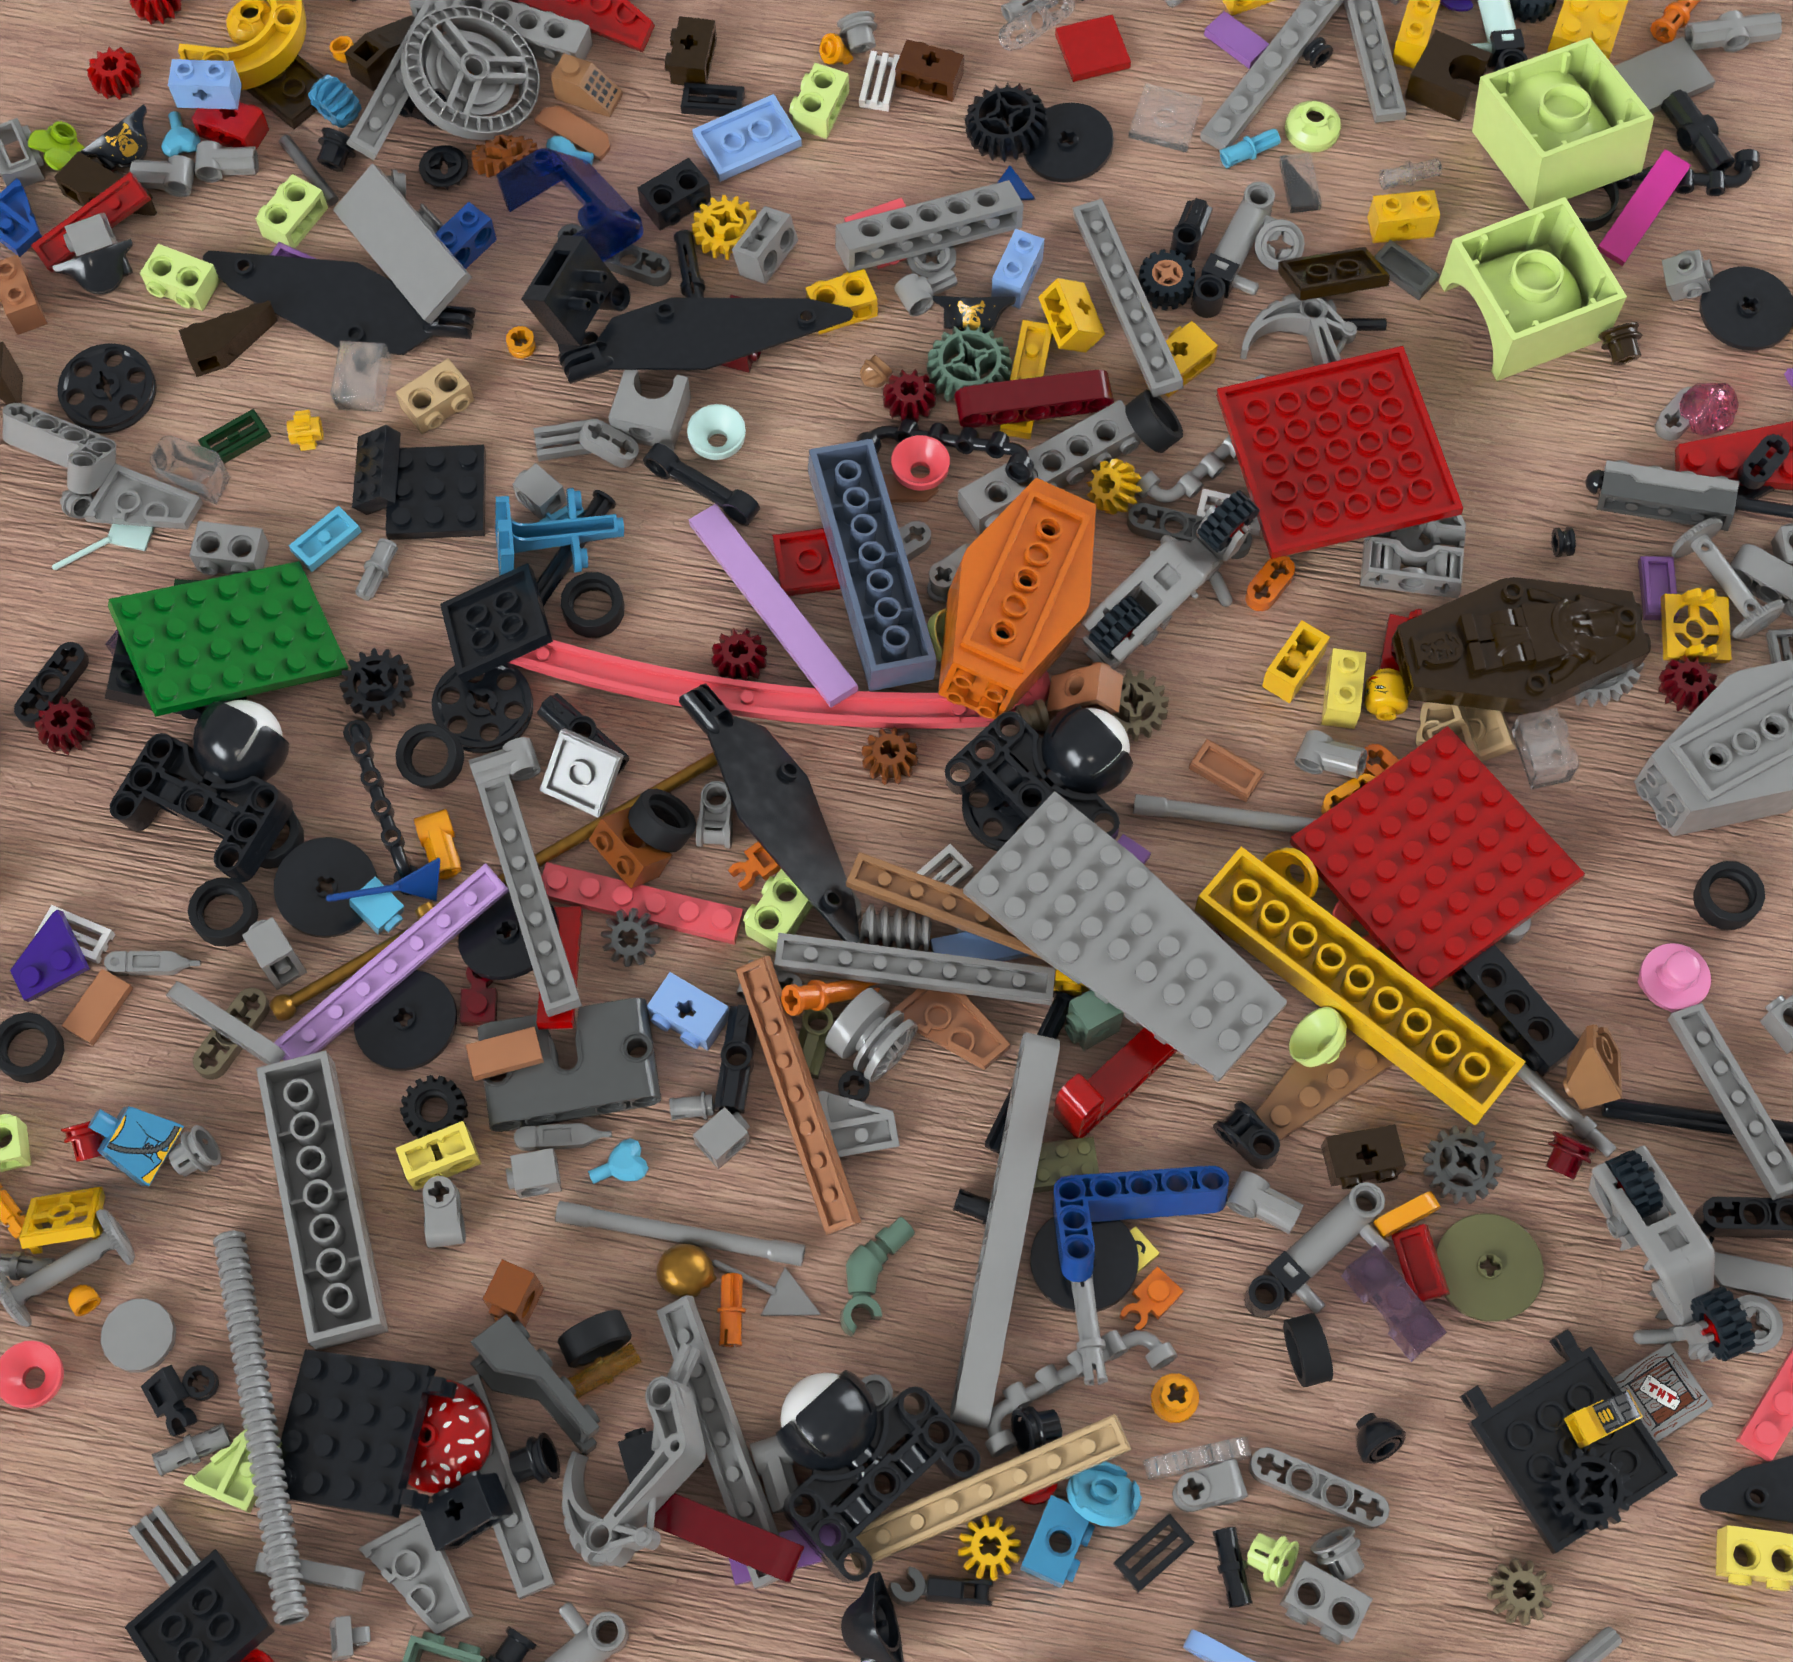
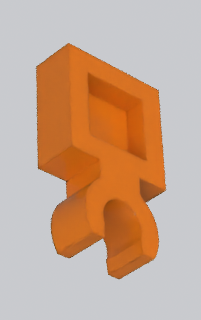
(759, 863)
(1154, 1296)

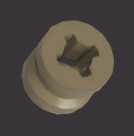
(1035, 715)

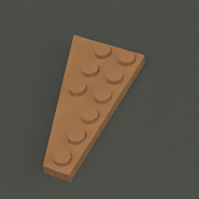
(1312, 1090)

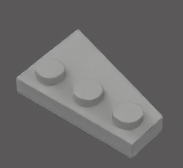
(141, 501)
(420, 1574)

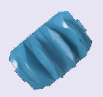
(334, 101)

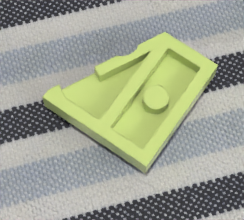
(228, 1476)

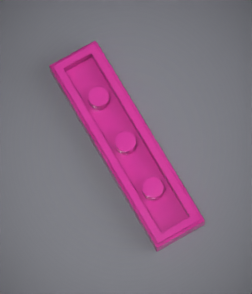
(1643, 207)

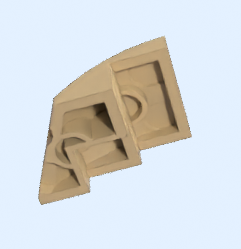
(1479, 729)

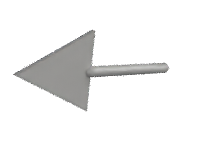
(785, 1298)

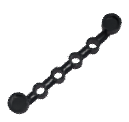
(1715, 181)
(1019, 464)
(358, 738)

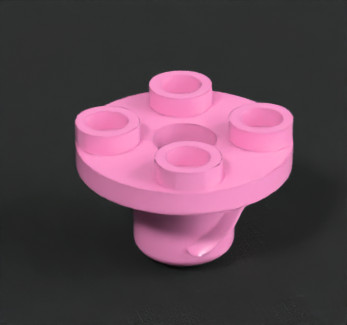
(1674, 977)

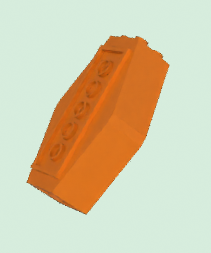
(1037, 538)

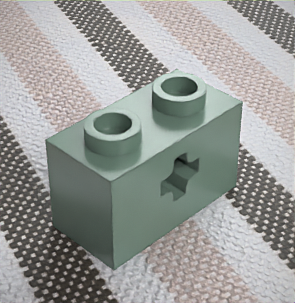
(1091, 1020)

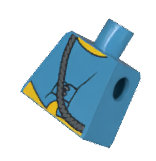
(135, 1141)

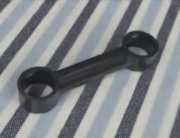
(736, 503)

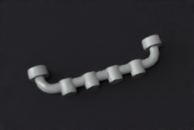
(1190, 482)
(1052, 1380)

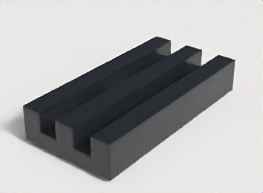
(712, 104)
(1129, 1574)

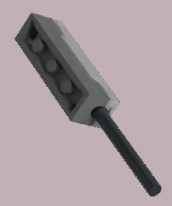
(1673, 495)

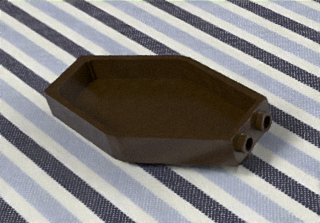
(1520, 645)

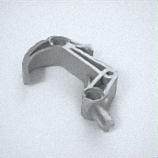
(1293, 317)
(677, 1455)

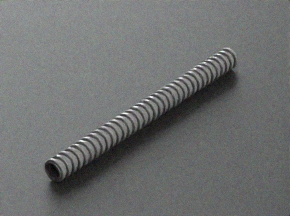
(260, 1428)

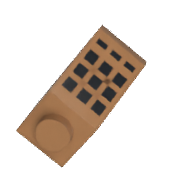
(584, 86)

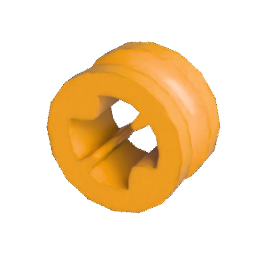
(526, 349)

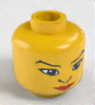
(1385, 694)

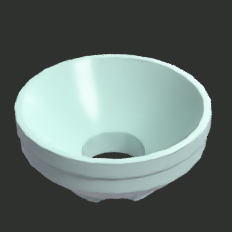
(716, 420)

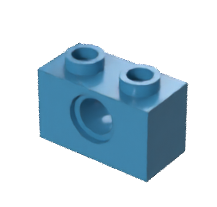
(1041, 1558)

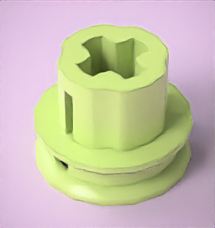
(1279, 1548)

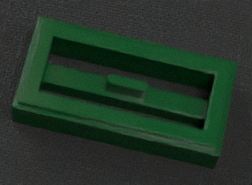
(237, 441)

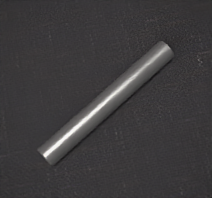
(308, 169)

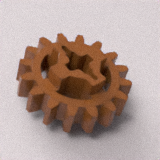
(500, 153)

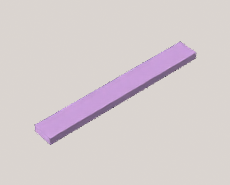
(773, 606)
(393, 964)

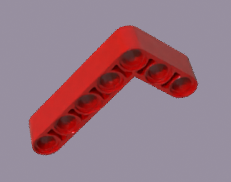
(1085, 1103)

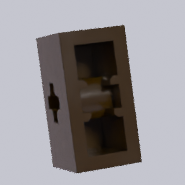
(692, 50)
(1377, 1143)

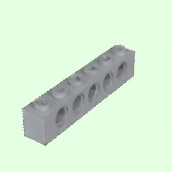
(543, 31)
(928, 226)
(1056, 452)

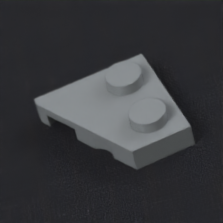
(858, 1125)

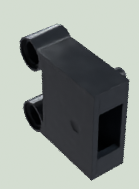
(571, 291)

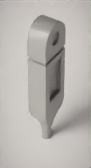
(147, 963)
(557, 1136)

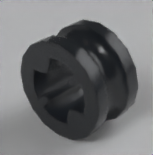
(1317, 52)
(1563, 541)
(844, 1081)
(192, 1374)

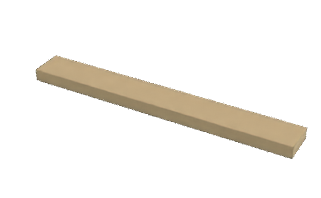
(993, 1489)

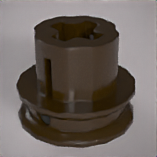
(1622, 343)

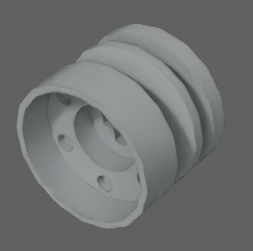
(876, 1038)

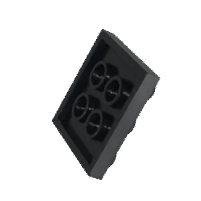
(439, 493)
(495, 623)
(201, 1618)

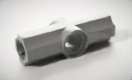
(1733, 31)

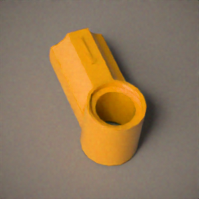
(437, 836)

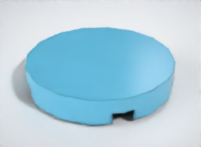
(1104, 1495)

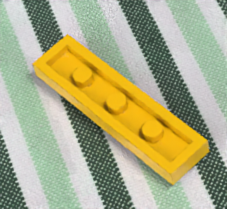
(1029, 363)

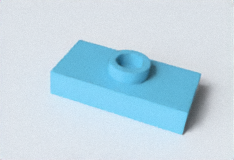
(325, 538)

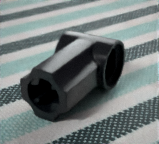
(1191, 228)

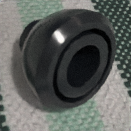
(1378, 1438)

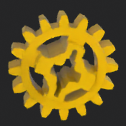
(722, 224)

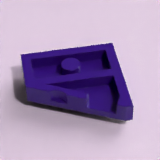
(49, 959)

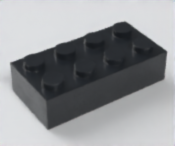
(376, 470)

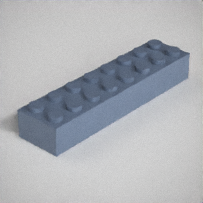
(871, 565)

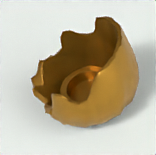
(685, 1270)

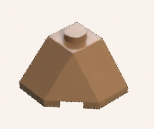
(1594, 1069)

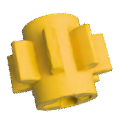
(305, 430)

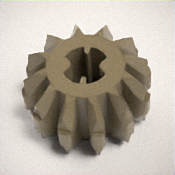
(1521, 1607)

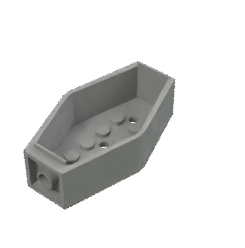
(1754, 766)

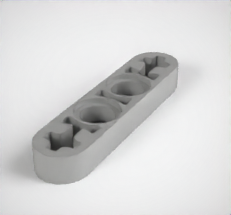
(225, 1024)
(1317, 1492)

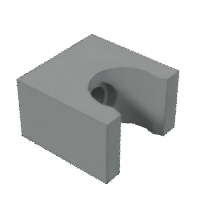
(650, 419)

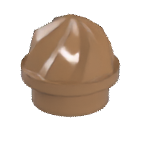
(875, 372)

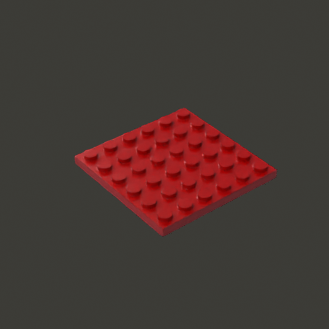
(1338, 452)
(1437, 859)

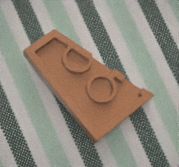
(955, 1025)

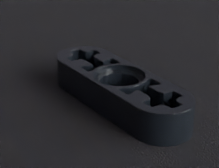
(49, 670)

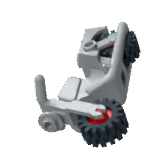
(1166, 581)
(1637, 1209)

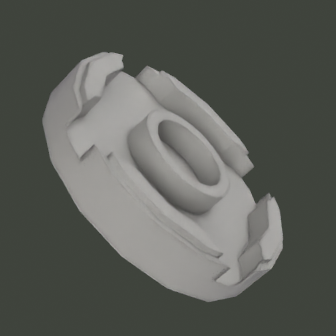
(138, 1335)

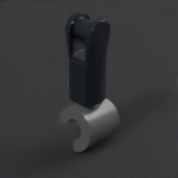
(941, 1590)

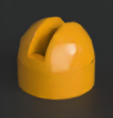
(339, 47)
(83, 1300)

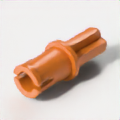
(731, 1310)

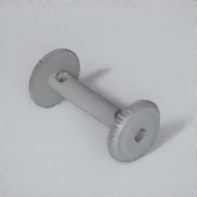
(1727, 578)
(113, 1237)

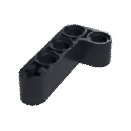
(1735, 1225)

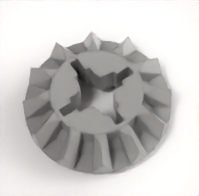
(1271, 231)
(945, 260)
(1767, 1318)

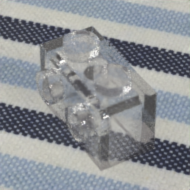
(1545, 748)

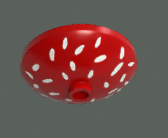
(457, 1444)

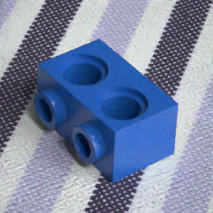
(467, 234)

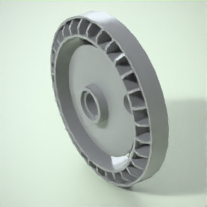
(487, 52)

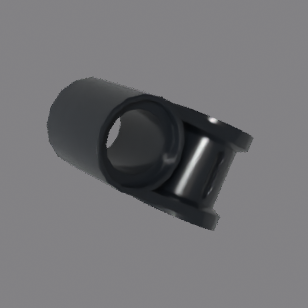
(1243, 1130)

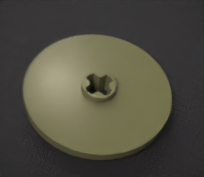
(1509, 1248)

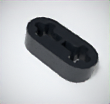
(1758, 458)

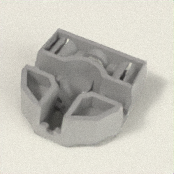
(1442, 563)

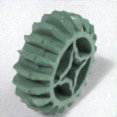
(974, 348)

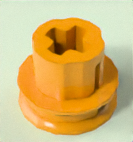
(1174, 1411)

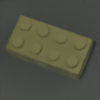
(1064, 1159)

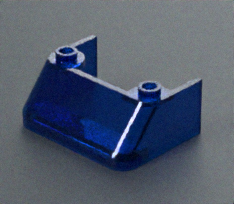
(606, 217)

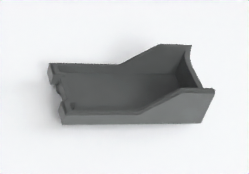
(516, 1368)

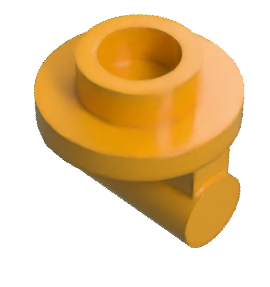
(834, 50)

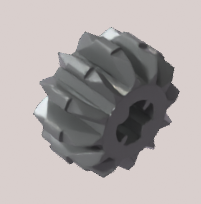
(634, 949)

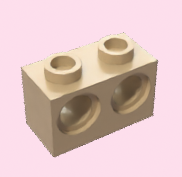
(431, 390)

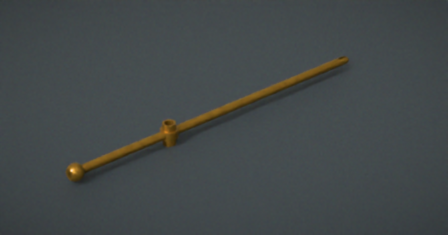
(285, 1006)

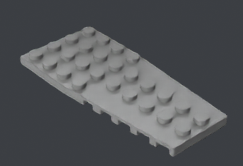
(1124, 936)

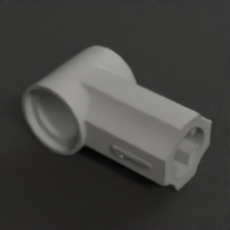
(215, 161)
(173, 175)
(1322, 753)
(515, 759)
(1255, 1198)
(776, 1472)

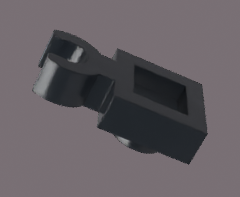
(166, 1398)

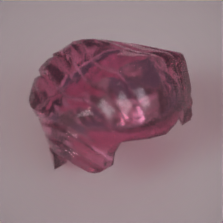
(1709, 407)

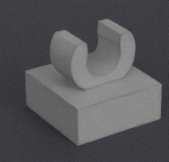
(345, 1637)

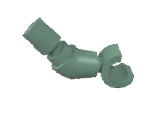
(864, 1268)

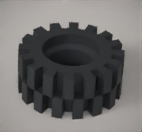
(432, 1089)

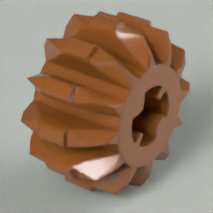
(880, 763)

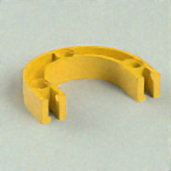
(265, 54)

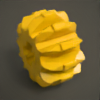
(1114, 486)
(989, 1561)

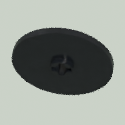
(1090, 148)
(1742, 328)
(299, 879)
(487, 949)
(427, 1032)
(1113, 1271)

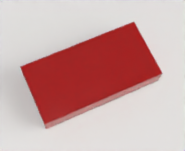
(1420, 1262)

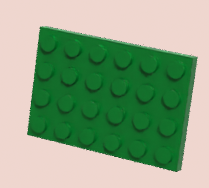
(226, 637)

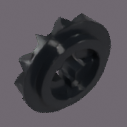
(431, 166)

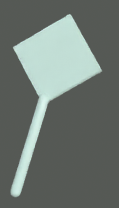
(122, 535)

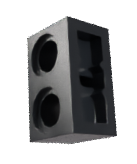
(672, 188)

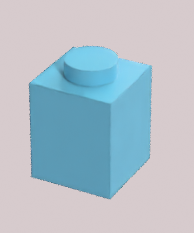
(378, 910)

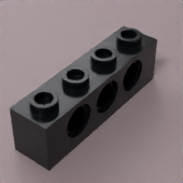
(1534, 1011)

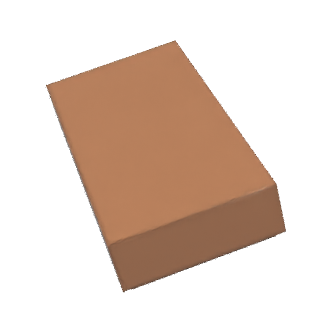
(1226, 770)
(97, 1007)
(504, 1053)

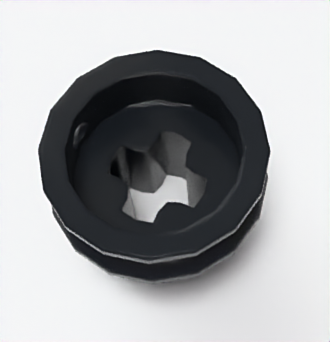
(334, 149)
(1035, 1428)
(535, 1460)

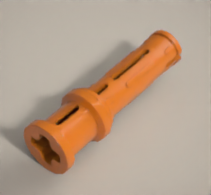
(1675, 16)
(819, 995)

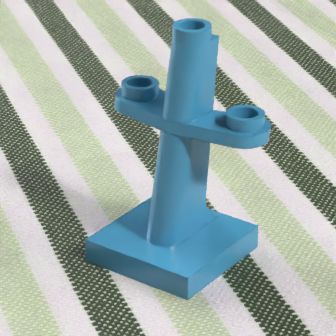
(524, 537)

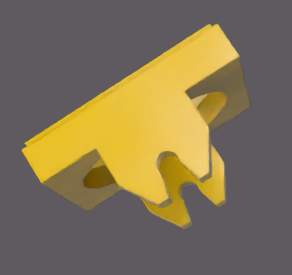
(1694, 598)
(45, 1207)

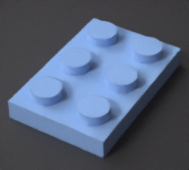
(747, 137)

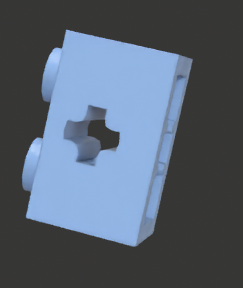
(204, 84)
(1018, 266)
(680, 996)

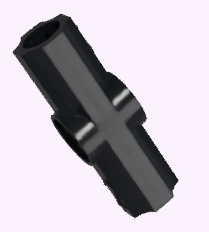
(1697, 132)
(561, 715)
(732, 1079)

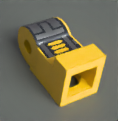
(1603, 1418)

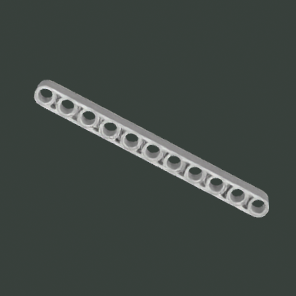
(1004, 1231)

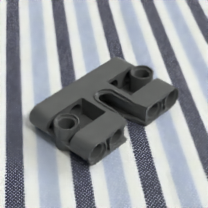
(599, 1084)

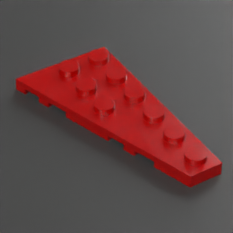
(607, 18)
(1727, 452)

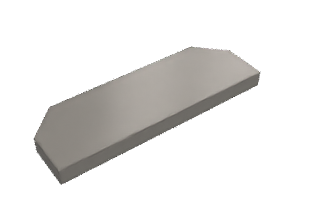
(1754, 1276)

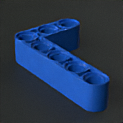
(1127, 1196)

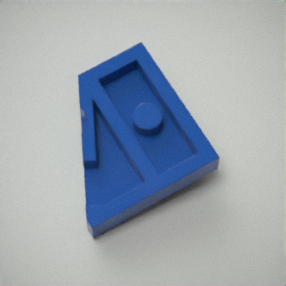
(17, 219)

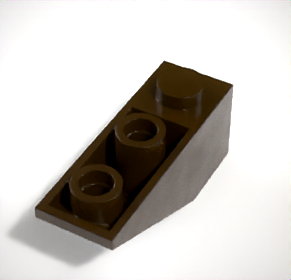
(375, 50)
(87, 178)
(223, 339)

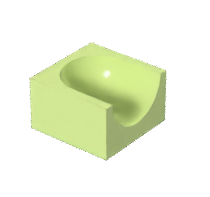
(1562, 123)
(1536, 285)

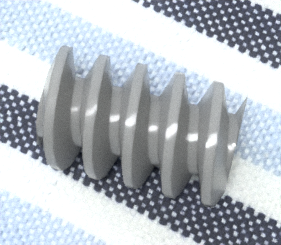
(895, 928)

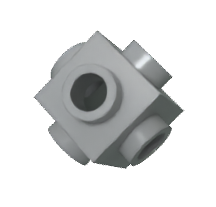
(1687, 275)

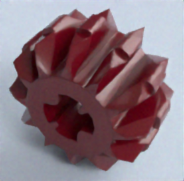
(909, 396)
(728, 657)
(1693, 673)
(77, 728)

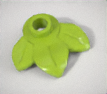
(57, 143)

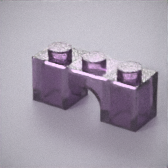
(1408, 1318)

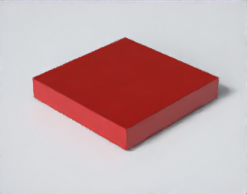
(1092, 48)
(804, 562)

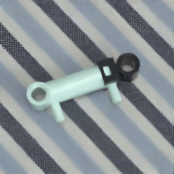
(1502, 37)

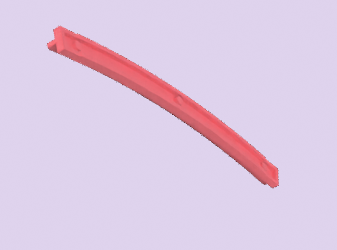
(749, 697)

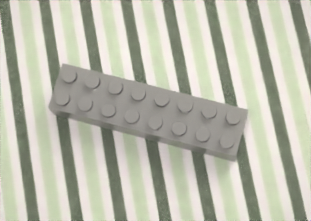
(321, 1201)

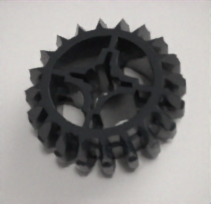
(990, 132)

